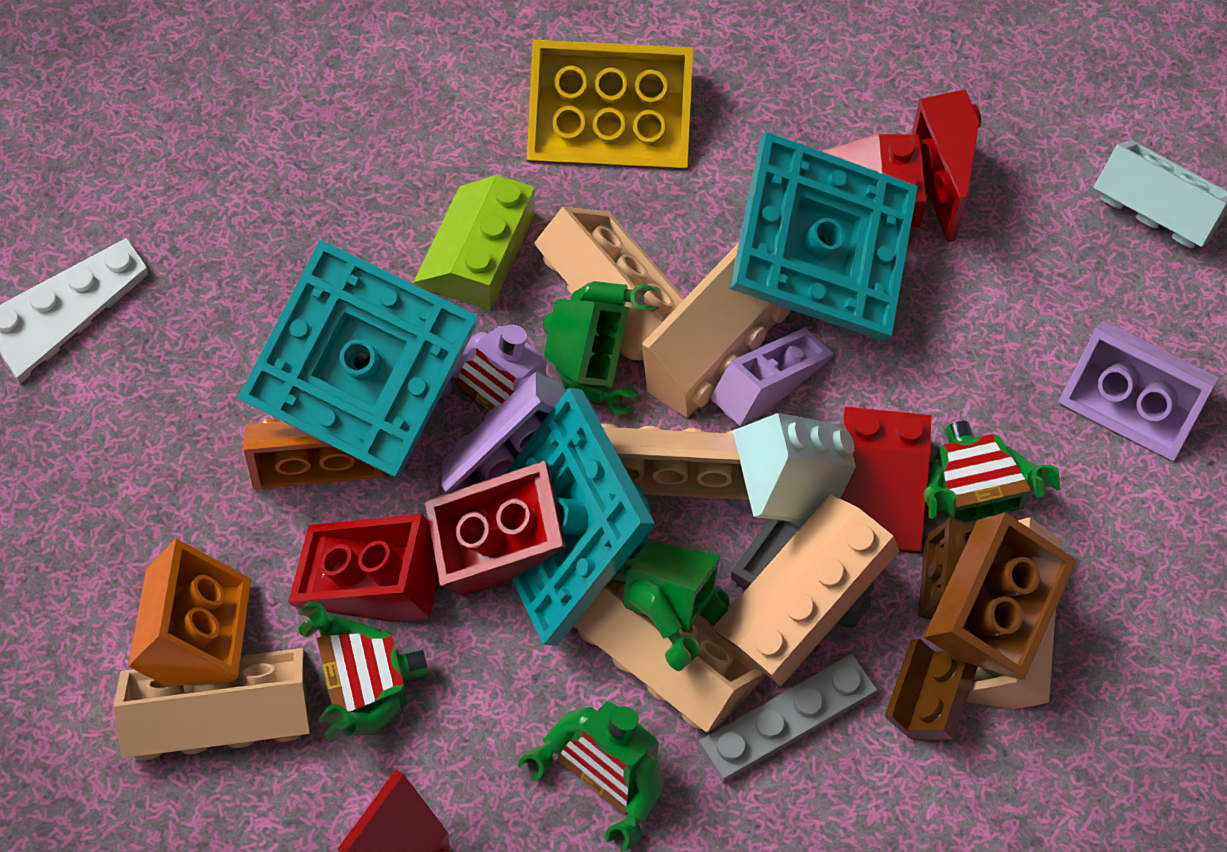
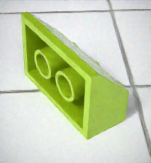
(478, 240)

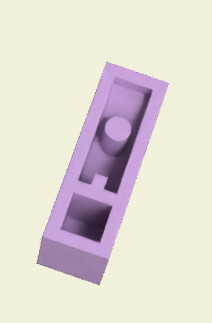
(768, 375)

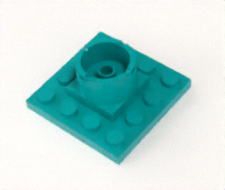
(824, 237)
(334, 323)
(599, 513)

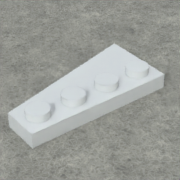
(56, 309)

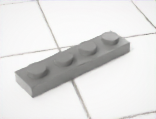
(787, 718)

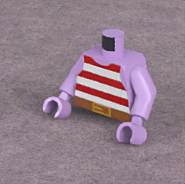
(496, 365)

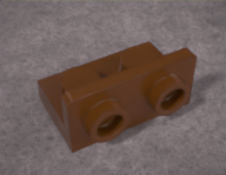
(940, 557)
(930, 693)

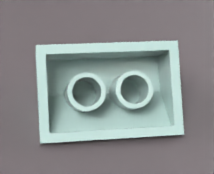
(1162, 193)
(793, 464)

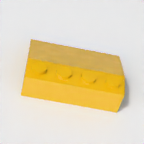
(610, 104)

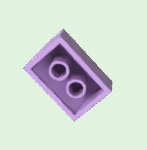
(1138, 390)
(501, 435)

